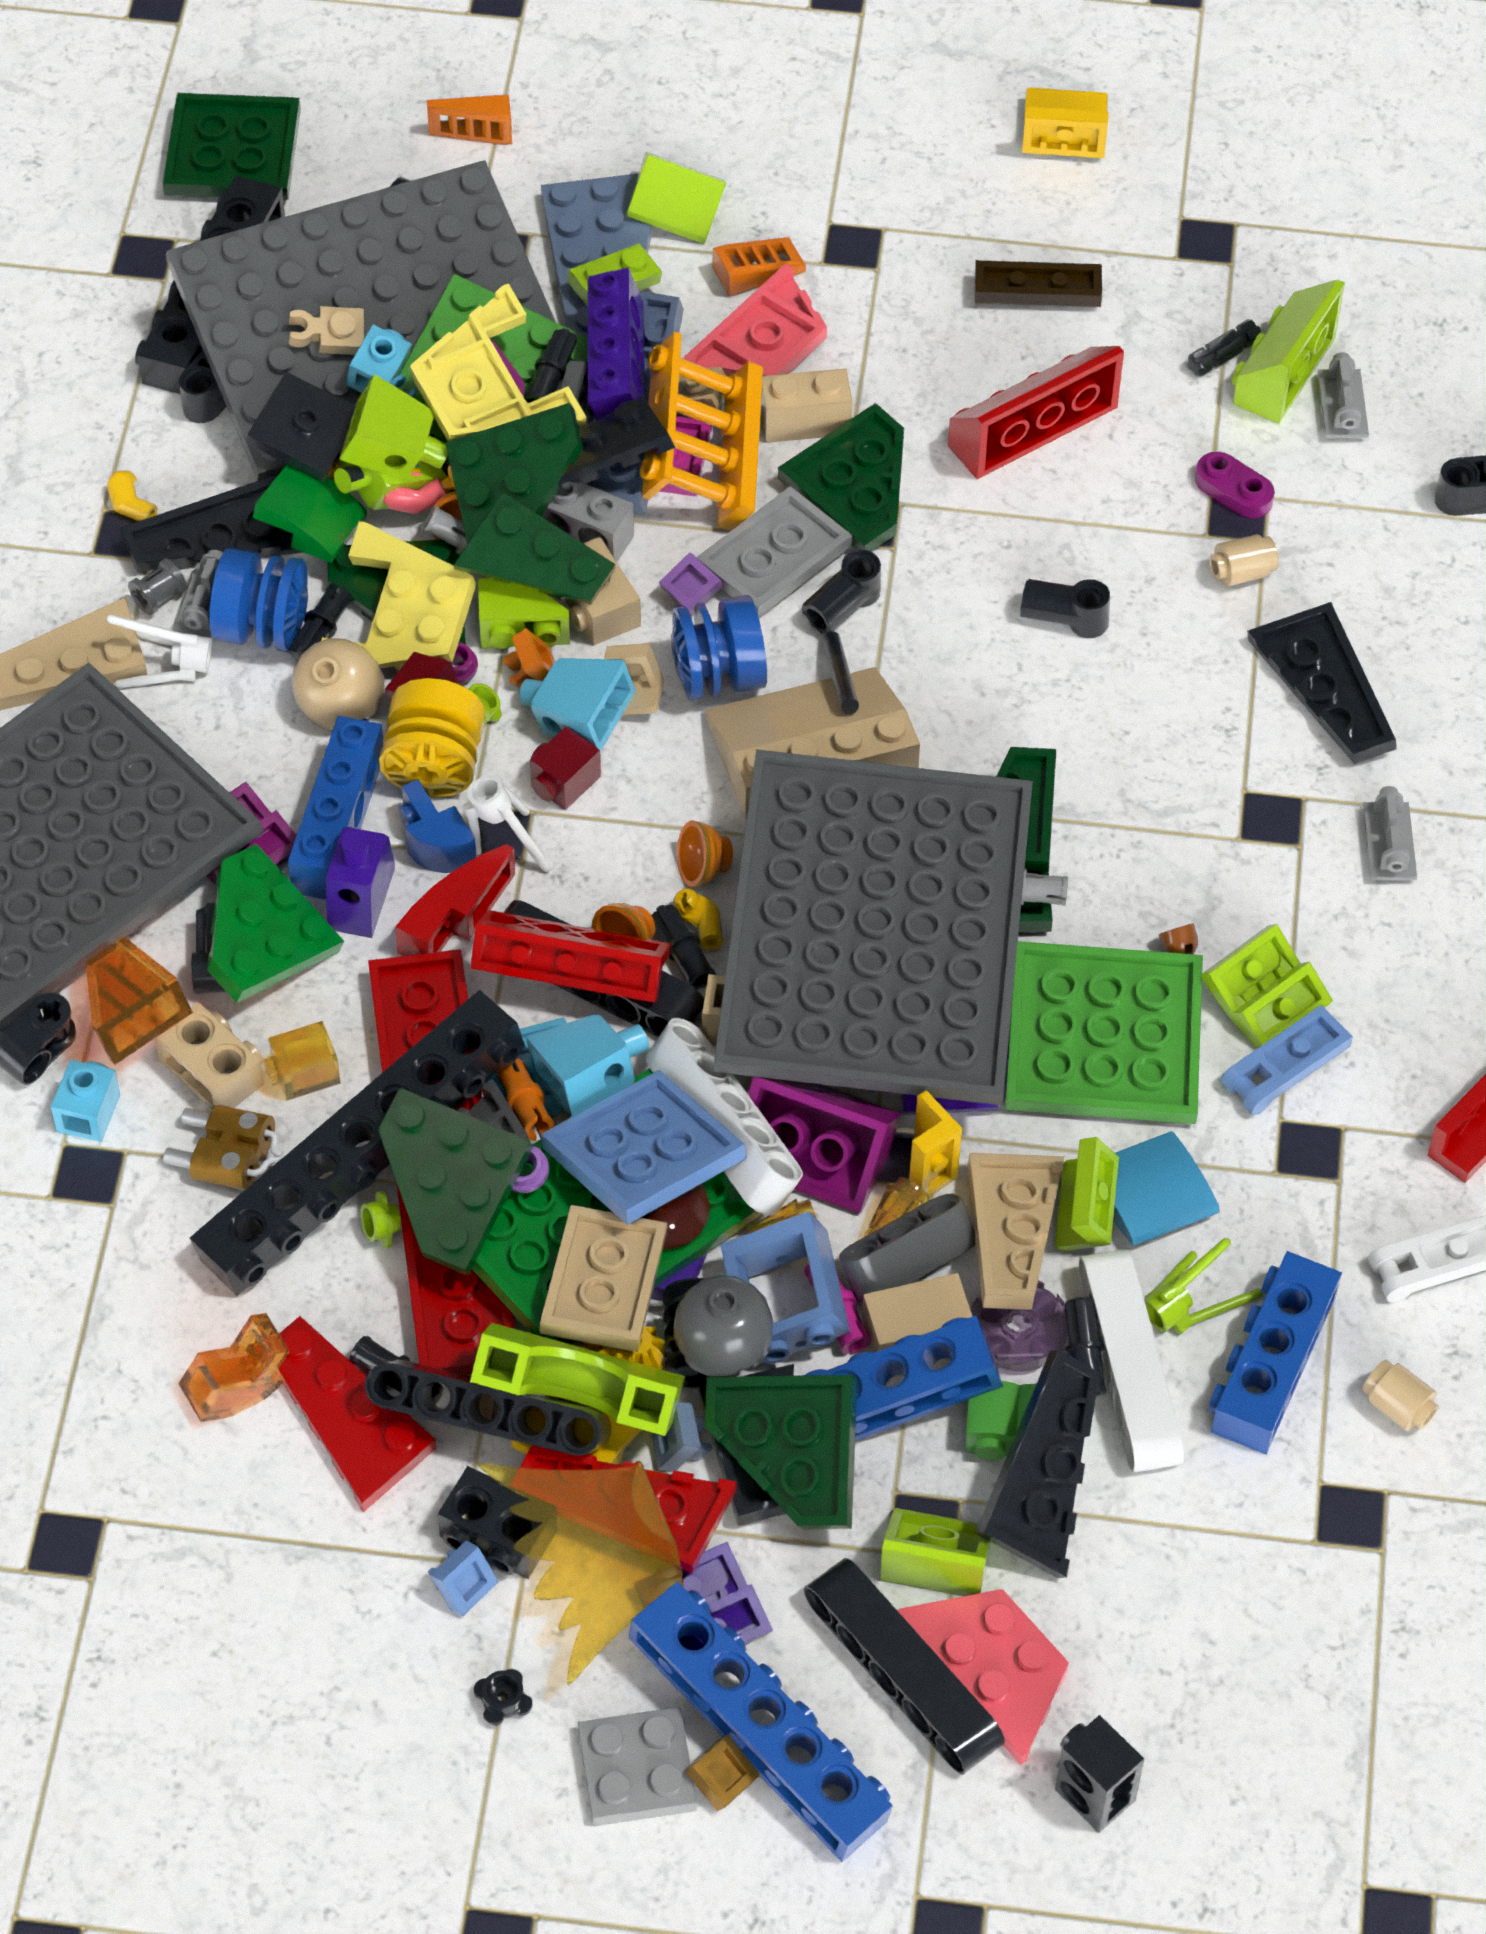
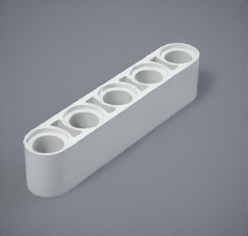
(769, 1168)
(1131, 1361)

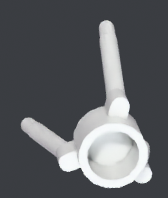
(188, 652)
(492, 803)

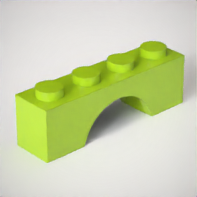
(542, 1366)

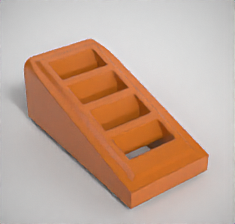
(485, 118)
(734, 262)

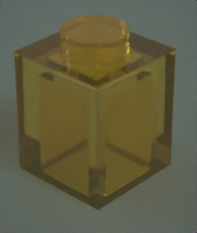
(302, 1061)

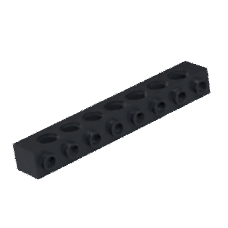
(332, 1146)

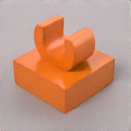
(531, 655)

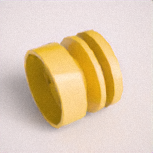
(433, 736)

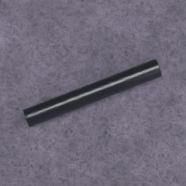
(840, 672)

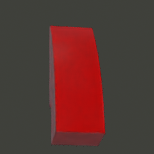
(455, 903)

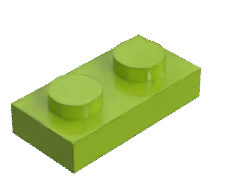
(641, 265)

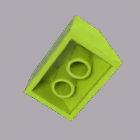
(1288, 351)

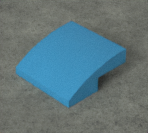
(1159, 1189)

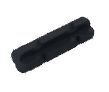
(1223, 348)

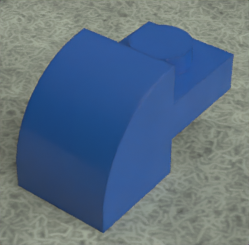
(432, 837)

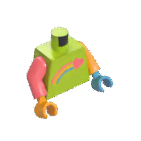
(383, 491)

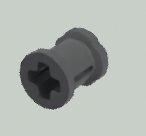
(157, 586)

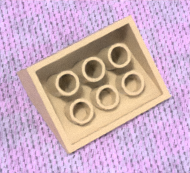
(812, 724)

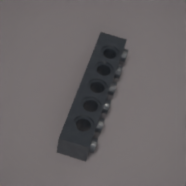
(173, 337)

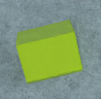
(675, 198)
(934, 1553)

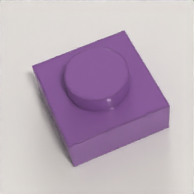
(690, 583)

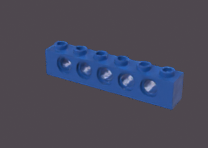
(838, 1824)

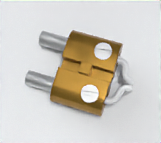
(231, 1146)

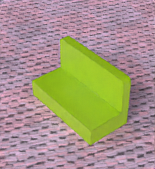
(1087, 1197)

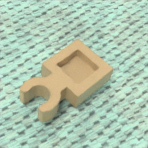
(336, 329)

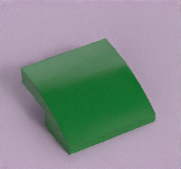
(312, 511)

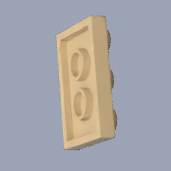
(603, 1279)

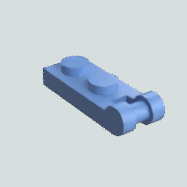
(1287, 1059)

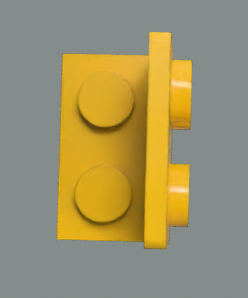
(1065, 122)

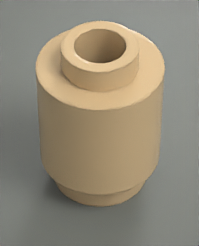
(1244, 560)
(1401, 1395)

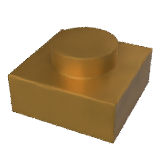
(722, 1772)

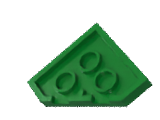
(263, 927)

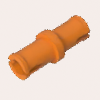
(525, 1099)

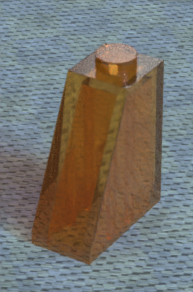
(131, 999)

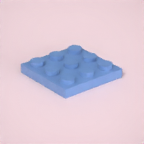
(643, 1146)

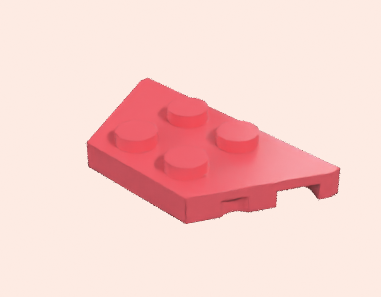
(768, 329)
(996, 1658)

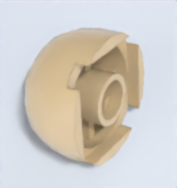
(336, 681)

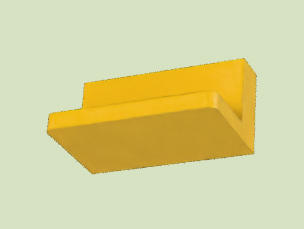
(935, 1146)

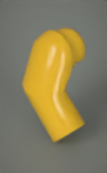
(124, 498)
(701, 914)

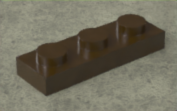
(1038, 283)

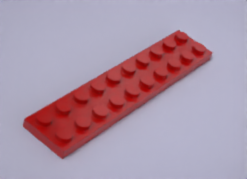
(447, 1307)

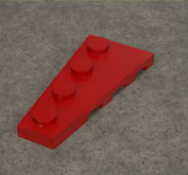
(366, 1442)
(688, 1504)

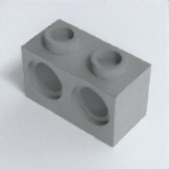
(592, 514)

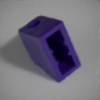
(366, 866)

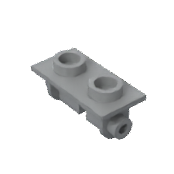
(1343, 399)
(196, 605)
(1389, 837)

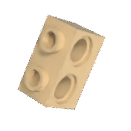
(202, 1064)

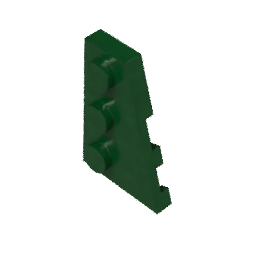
(533, 552)
(1036, 766)

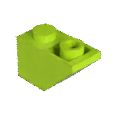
(512, 608)

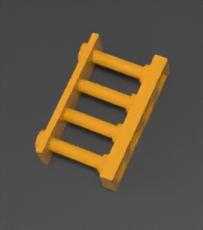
(737, 423)

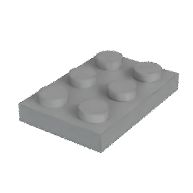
(776, 550)

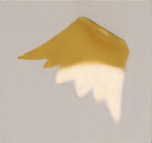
(605, 1544)

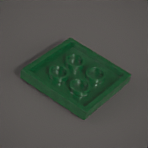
(228, 137)

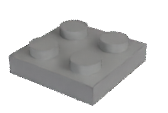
(636, 1766)

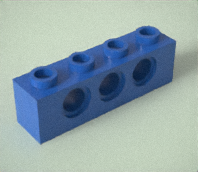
(336, 801)
(922, 1388)
(1254, 1417)

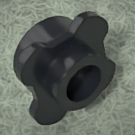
(500, 1682)

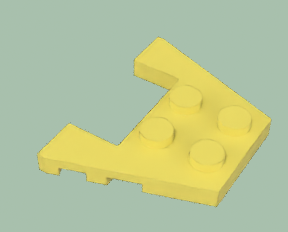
(469, 382)
(420, 602)

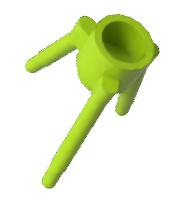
(1170, 1301)

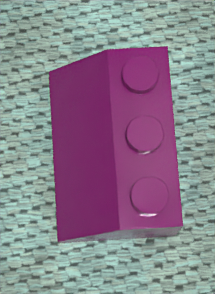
(831, 1136)

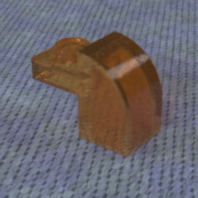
(238, 1376)

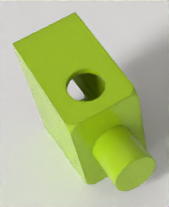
(391, 432)

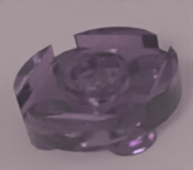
(1027, 1348)

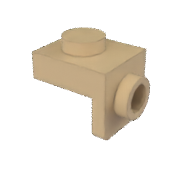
(644, 675)

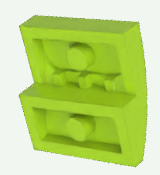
(1265, 986)

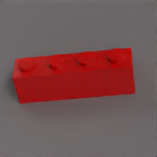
(1037, 410)

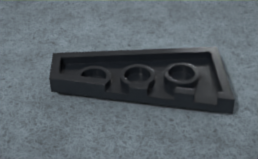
(204, 526)

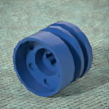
(249, 597)
(719, 647)

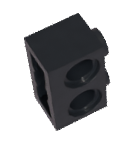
(484, 1494)
(1098, 1772)

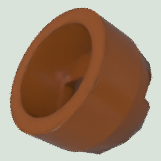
(1180, 940)

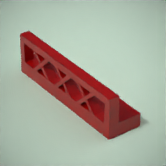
(569, 955)
(1461, 1135)

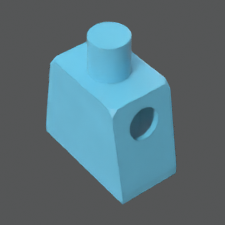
(581, 696)
(585, 1060)

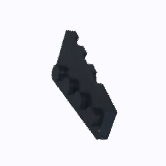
(616, 439)
(1327, 678)
(1039, 1479)

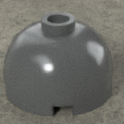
(723, 1326)

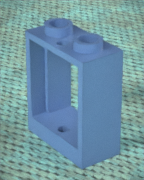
(779, 1246)

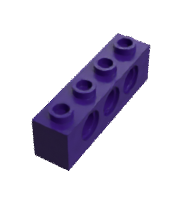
(614, 341)

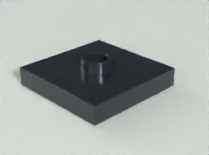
(302, 427)

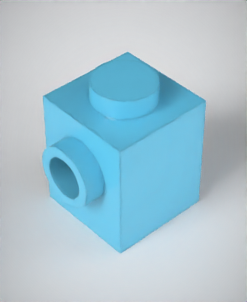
(380, 354)
(85, 1100)

